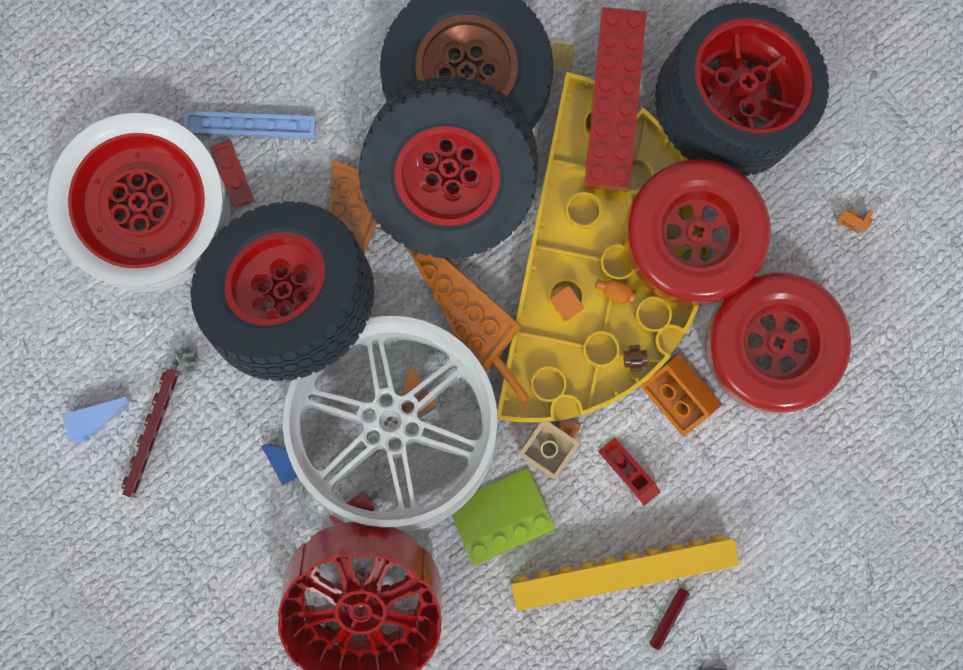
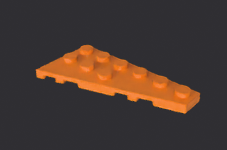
(486, 317)

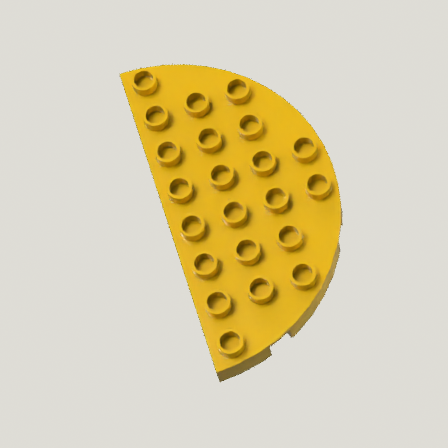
(575, 241)

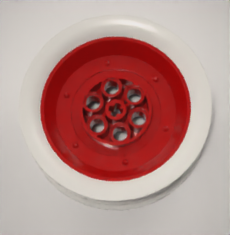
(111, 158)

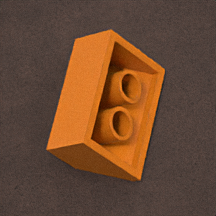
(681, 395)

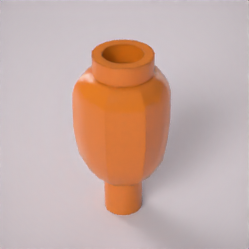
(616, 291)

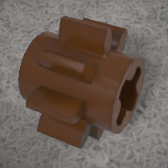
(635, 358)

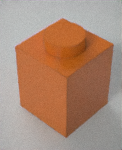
(566, 302)

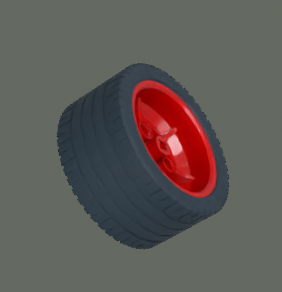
(716, 125)

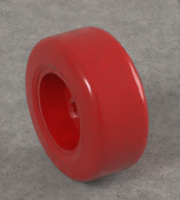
(739, 211)
(820, 324)

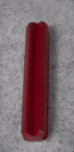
(669, 618)

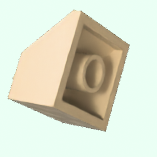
(549, 449)

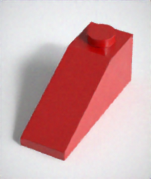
(629, 471)

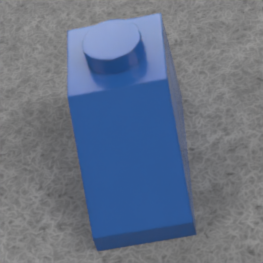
(280, 462)

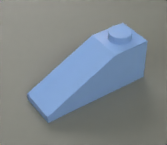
(90, 420)

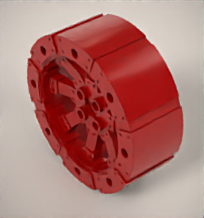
(312, 644)

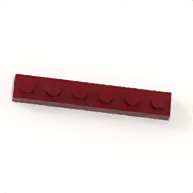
(146, 442)

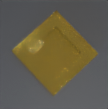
(562, 55)

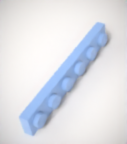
(250, 124)

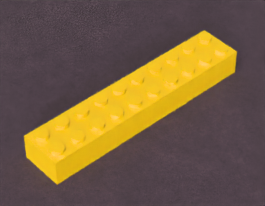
(624, 573)

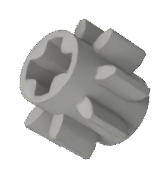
(184, 361)

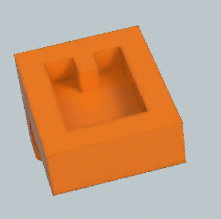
(852, 221)

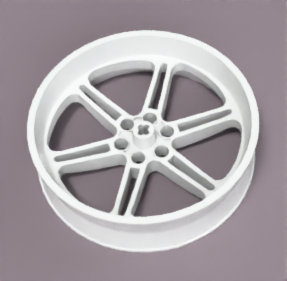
(415, 518)

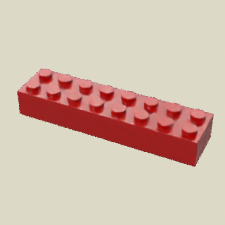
(615, 99)

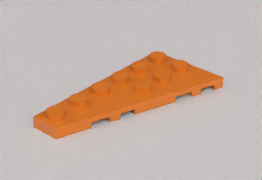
(348, 203)

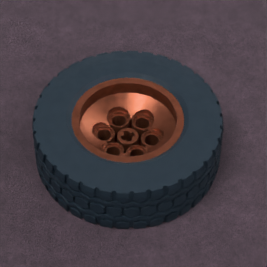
(504, 32)

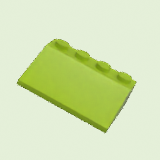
(502, 517)

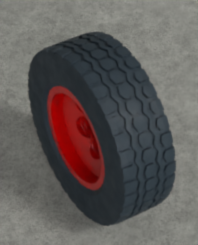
(429, 212)
(255, 257)

